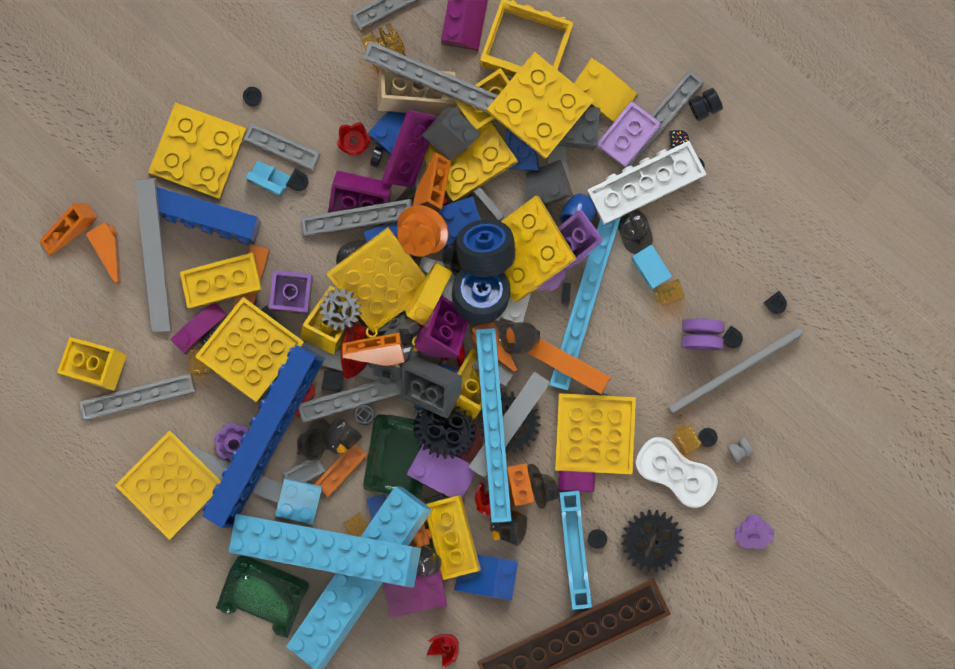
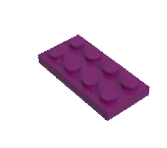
(409, 149)

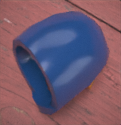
(578, 202)

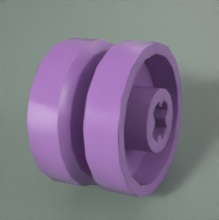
(703, 334)

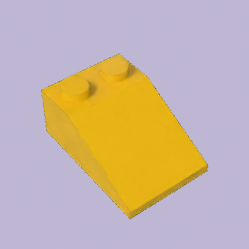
(493, 83)
(606, 89)
(318, 333)
(92, 363)
(470, 394)

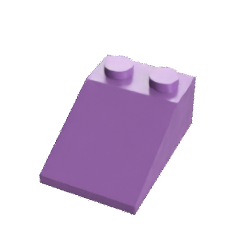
(580, 236)
(444, 475)

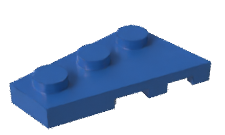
(524, 154)

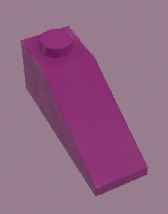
(198, 328)

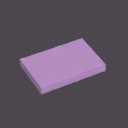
(628, 134)

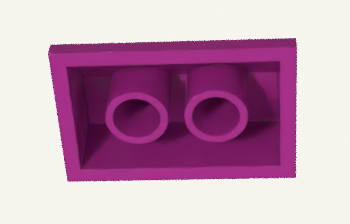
(464, 23)
(357, 191)
(442, 332)

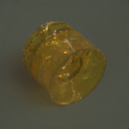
(390, 40)

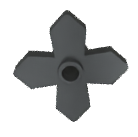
(402, 325)

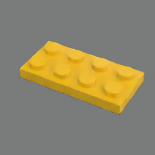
(220, 281)
(452, 537)

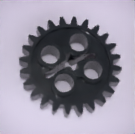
(529, 423)
(444, 431)
(668, 548)

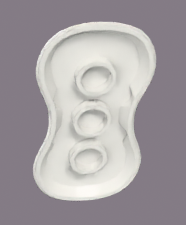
(689, 480)

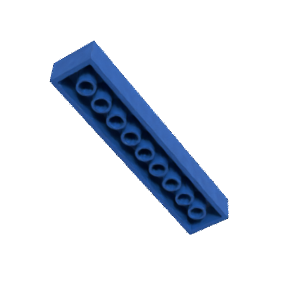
(263, 436)

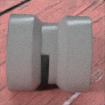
(740, 450)

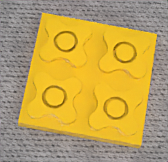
(539, 105)
(197, 151)
(478, 164)
(538, 249)
(380, 277)
(248, 349)
(595, 433)
(169, 485)

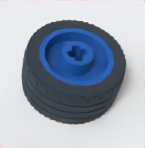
(485, 248)
(480, 298)

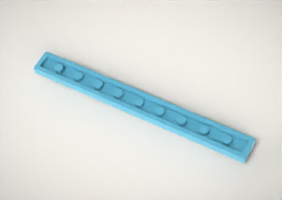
(585, 299)
(493, 425)

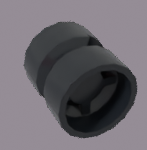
(707, 103)

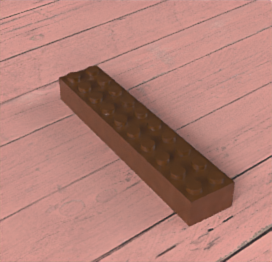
(583, 631)

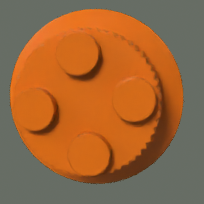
(421, 231)

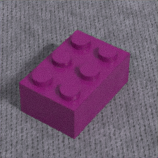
(426, 595)

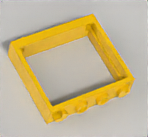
(527, 12)

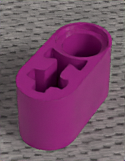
(576, 481)

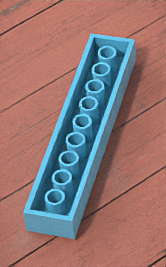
(325, 550)
(349, 595)

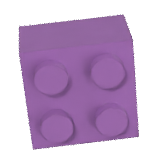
(291, 292)

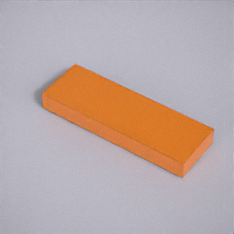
(341, 470)

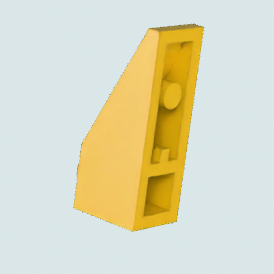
(428, 294)

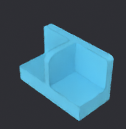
(268, 178)
(651, 267)

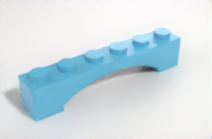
(575, 550)

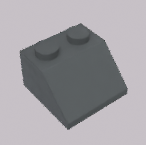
(451, 133)
(549, 184)

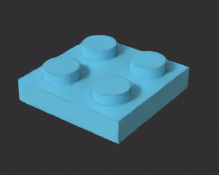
(298, 501)

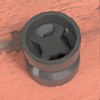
(367, 415)

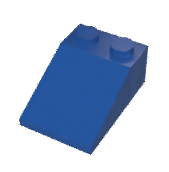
(387, 130)
(493, 580)

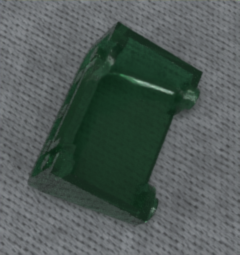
(391, 456)
(263, 593)

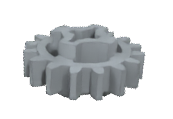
(345, 314)

